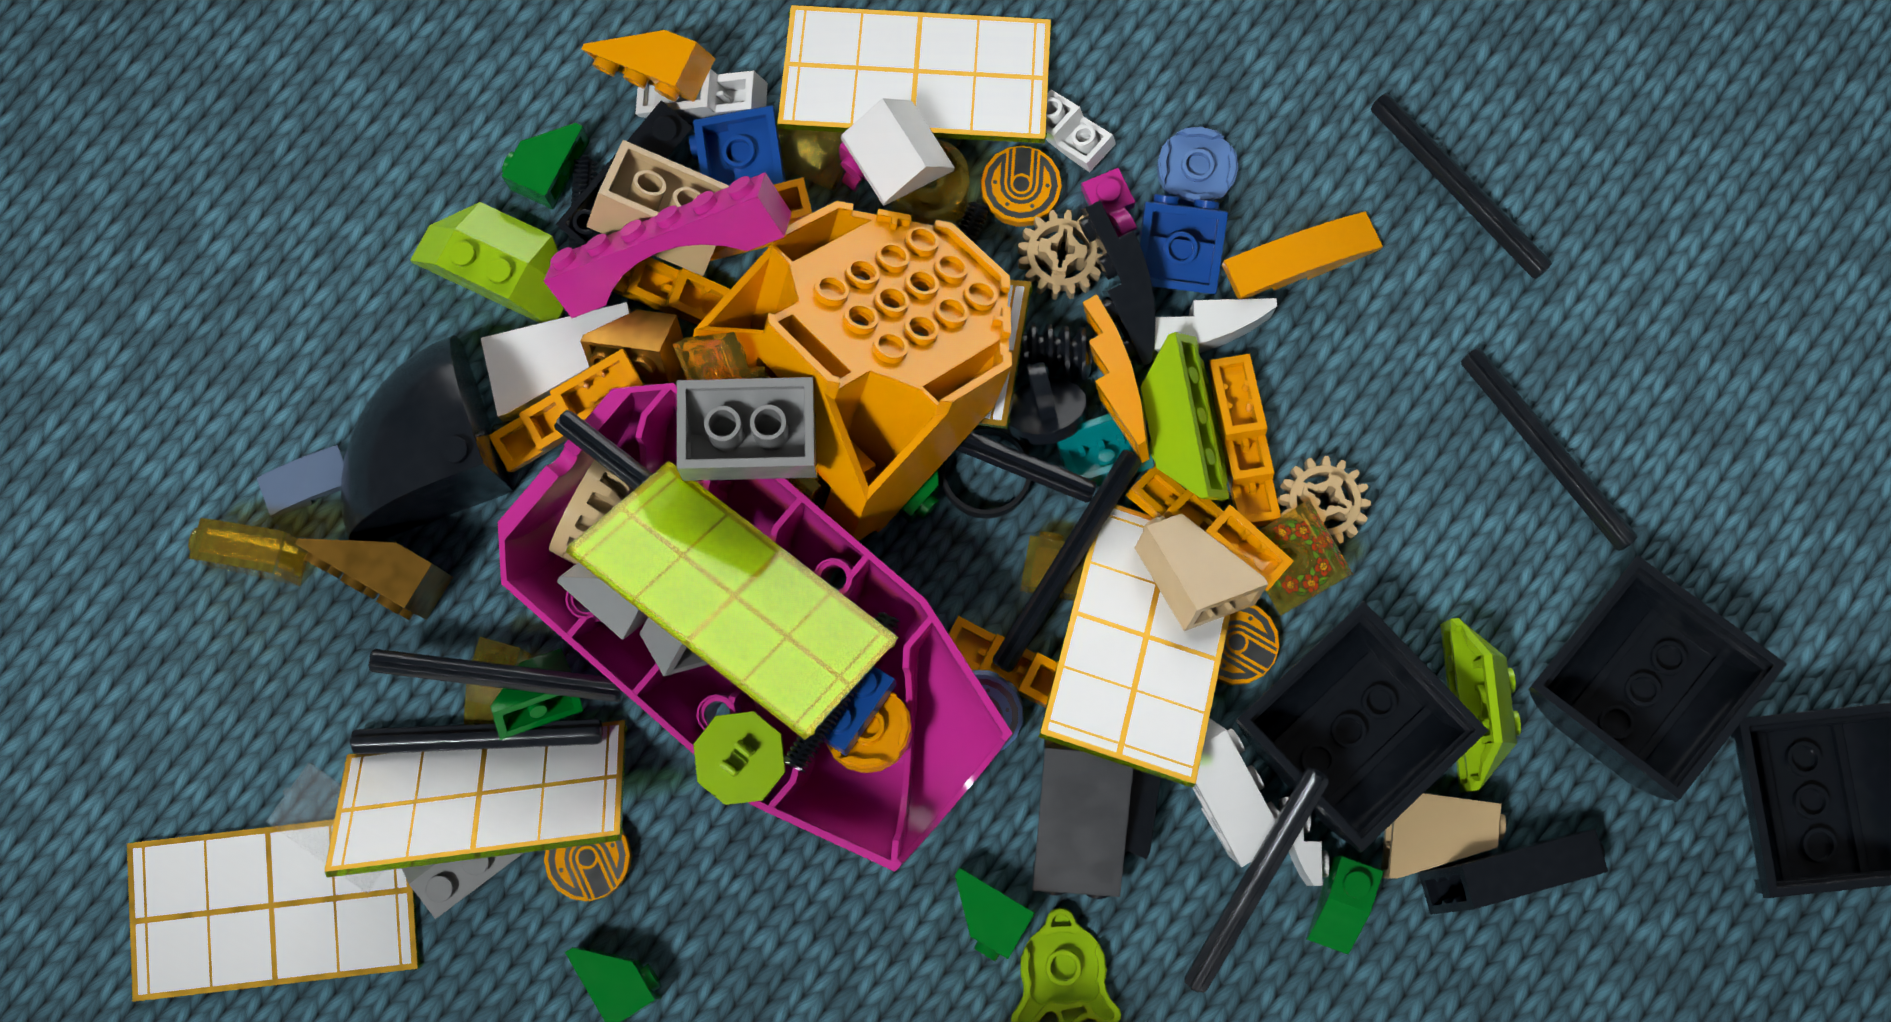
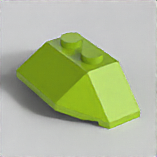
(494, 259)
(1184, 419)
(1484, 685)

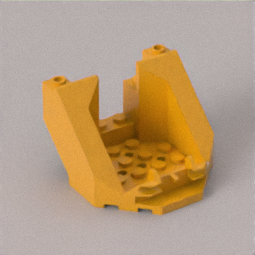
(882, 394)

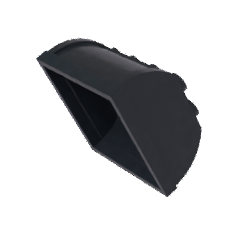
(1654, 682)
(1366, 720)
(1818, 798)

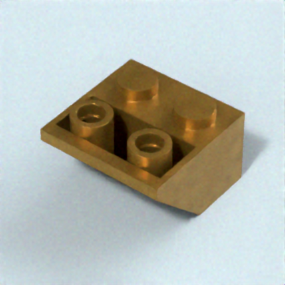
(647, 341)

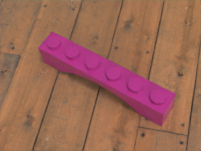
(736, 217)

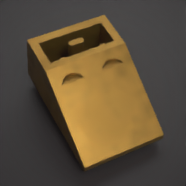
(401, 577)

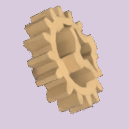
(1046, 250)
(1339, 507)

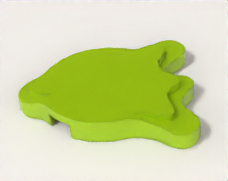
(1064, 974)

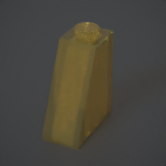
(248, 550)

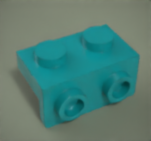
(1096, 449)

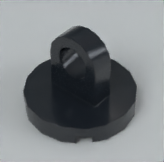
(1046, 408)

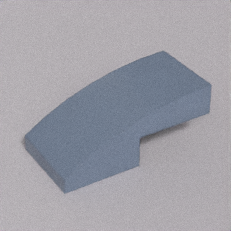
(301, 481)

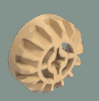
(593, 498)

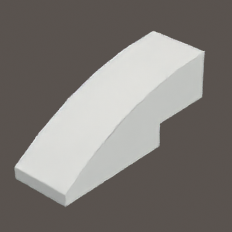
(717, 96)
(1215, 321)

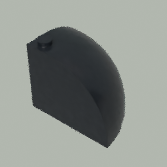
(420, 448)

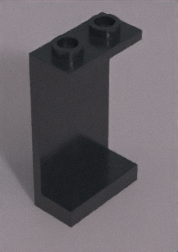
(1081, 823)

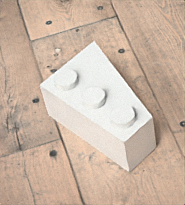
(1232, 795)

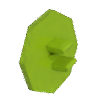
(739, 758)

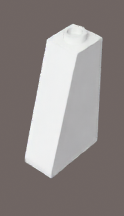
(539, 358)

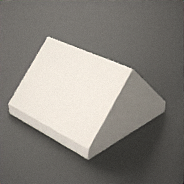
(896, 149)

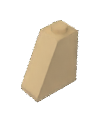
(1196, 571)
(1440, 832)

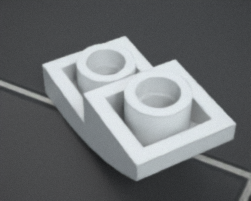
(1074, 134)
(1308, 855)

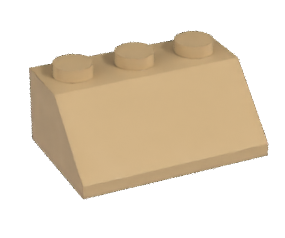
(641, 187)

